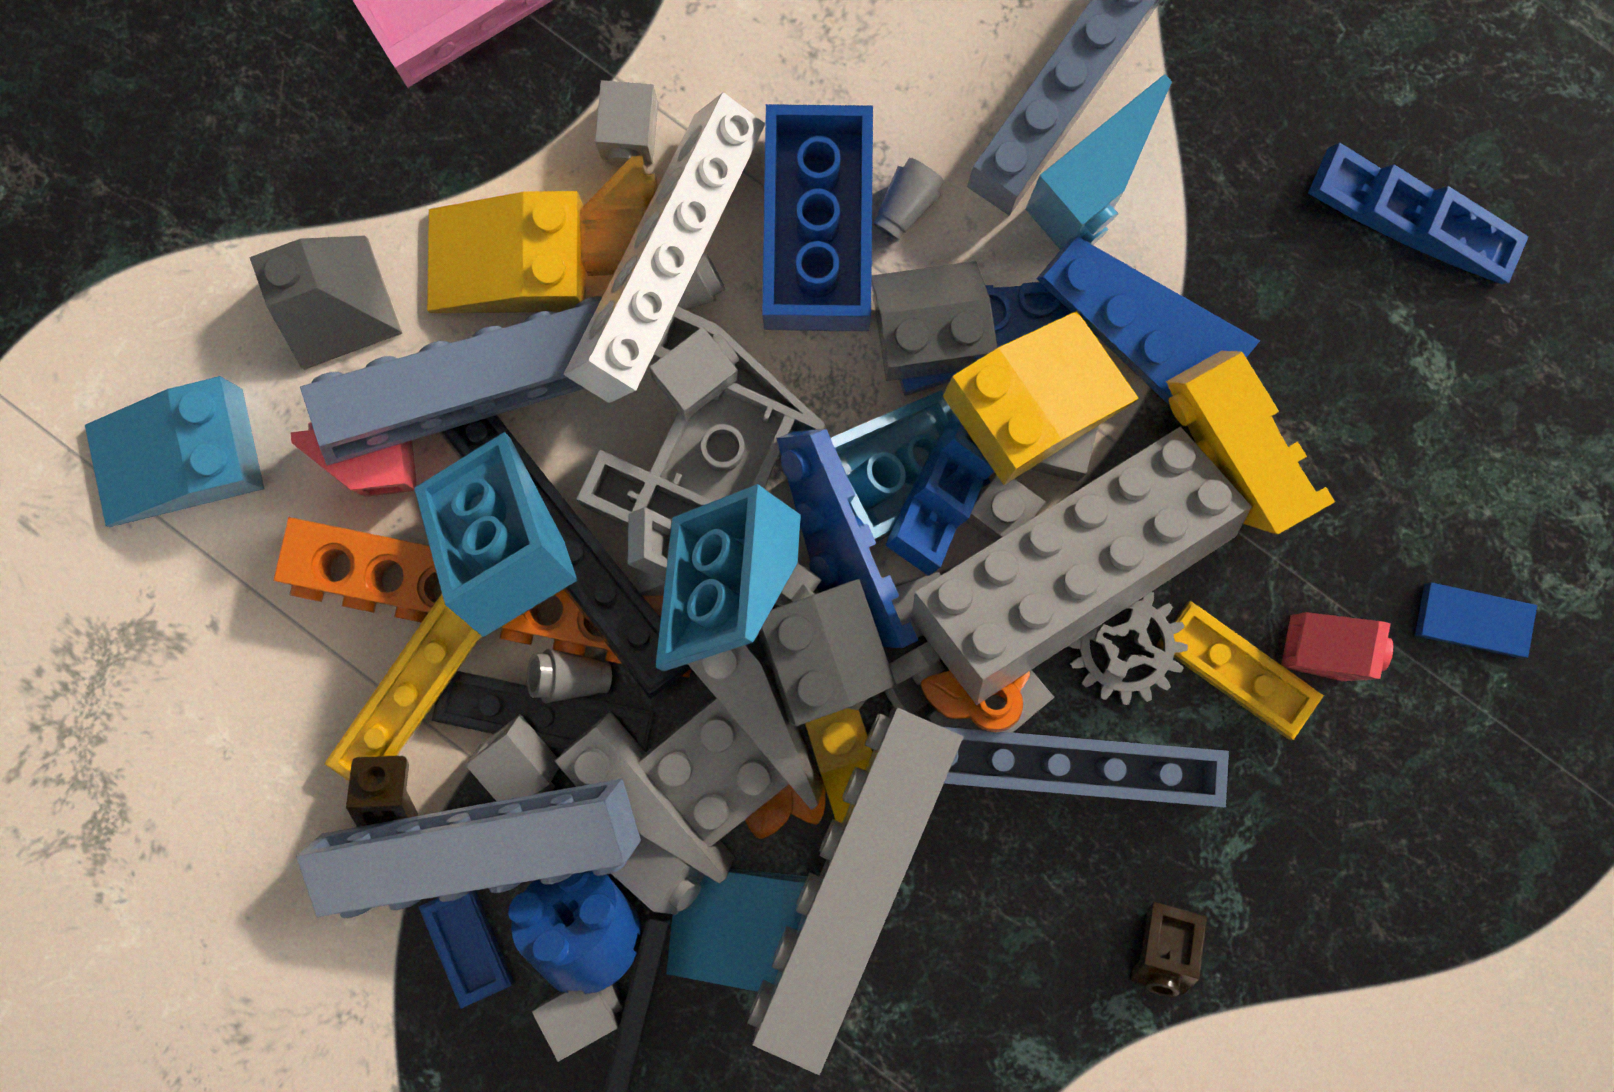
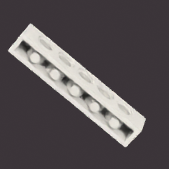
(665, 250)

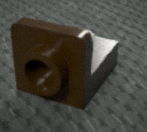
(379, 790)
(1170, 950)

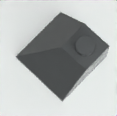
(326, 296)

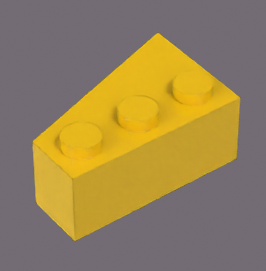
(1236, 431)

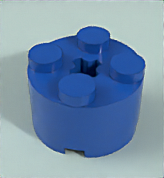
(576, 931)

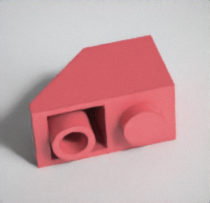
(370, 474)
(1337, 646)

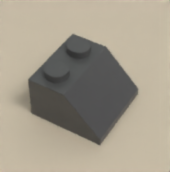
(932, 319)
(825, 653)

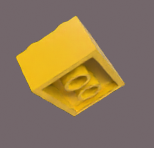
(506, 254)
(1037, 395)

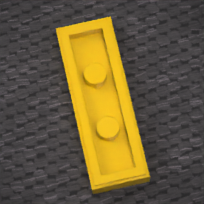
(1244, 672)

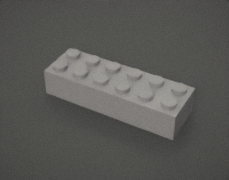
(1078, 564)
(855, 889)

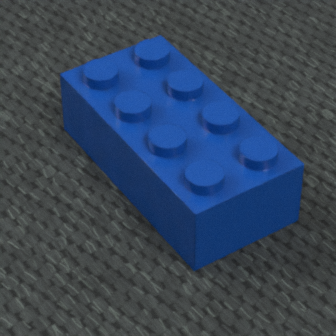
(818, 217)

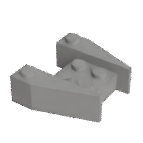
(710, 453)
(709, 767)

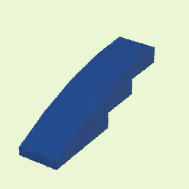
(1418, 216)
(940, 499)

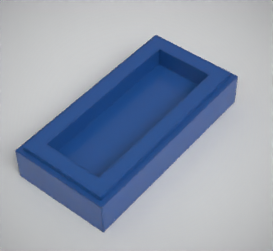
(1476, 620)
(467, 947)

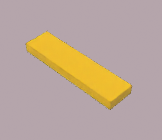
(407, 689)

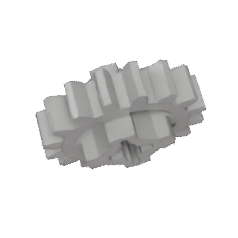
(1117, 669)

